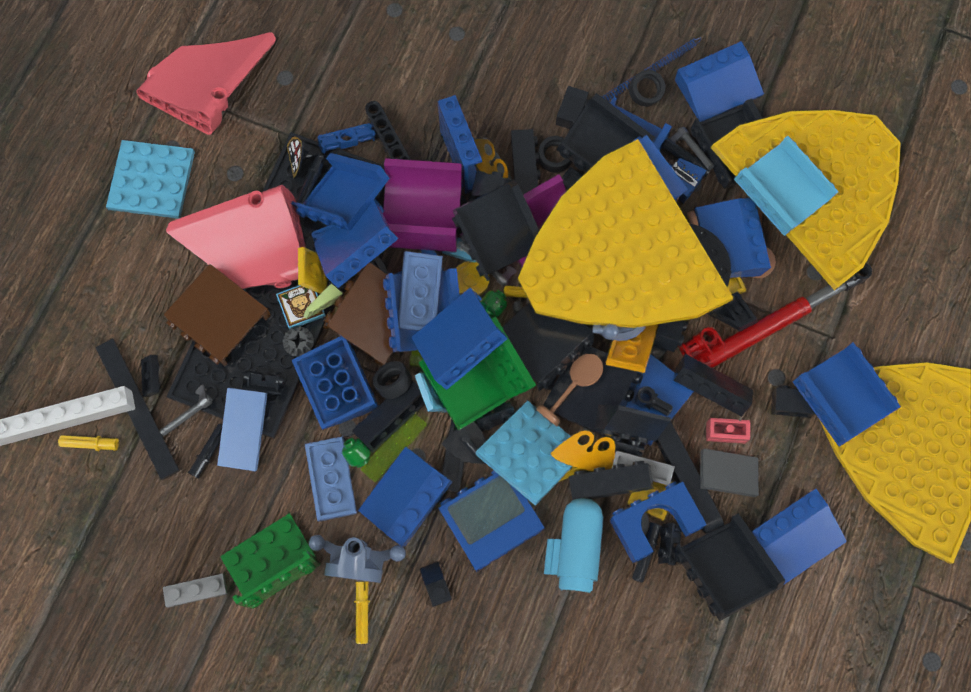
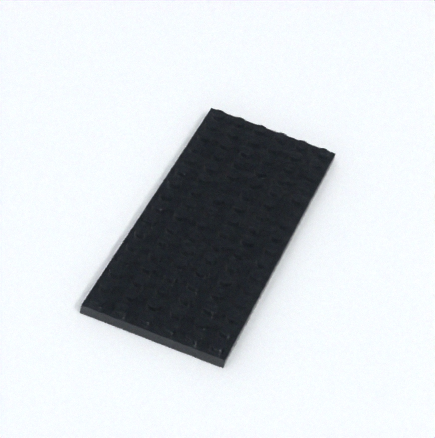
(263, 345)

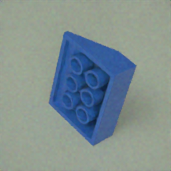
(719, 82)
(740, 231)
(335, 383)
(405, 496)
(800, 535)

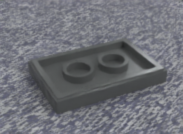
(729, 473)

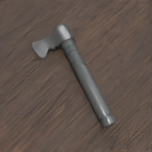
(683, 134)
(503, 278)
(204, 401)

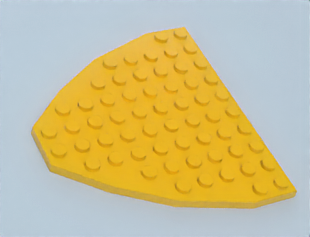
(855, 156)
(620, 251)
(918, 457)

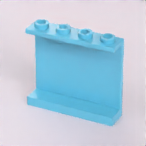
(786, 185)

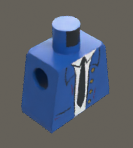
(690, 175)

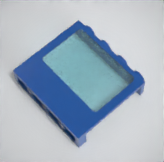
(490, 519)

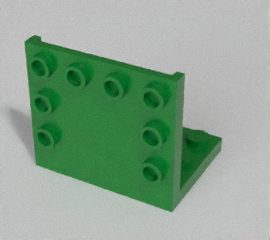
(484, 386)
(269, 562)

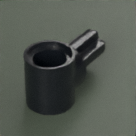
(654, 402)

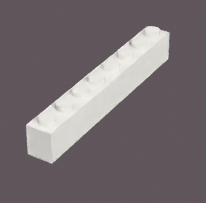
(66, 414)

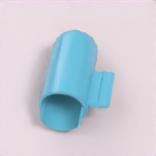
(577, 553)

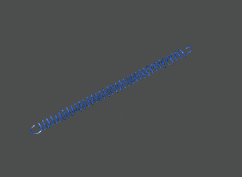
(669, 57)

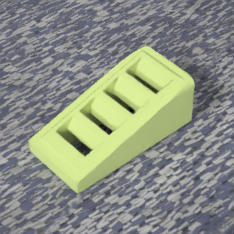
(323, 301)

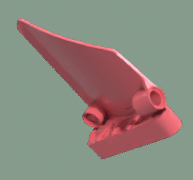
(200, 78)
(247, 238)

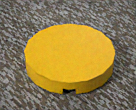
(469, 277)

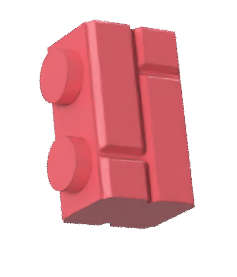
(728, 430)

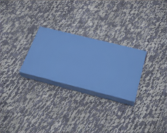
(419, 290)
(242, 429)
(330, 479)

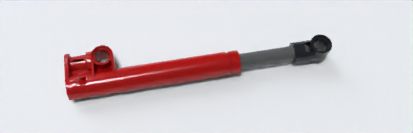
(718, 351)

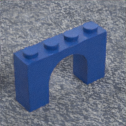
(674, 500)

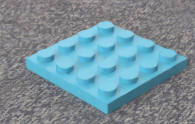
(150, 179)
(523, 451)

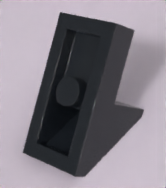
(435, 584)

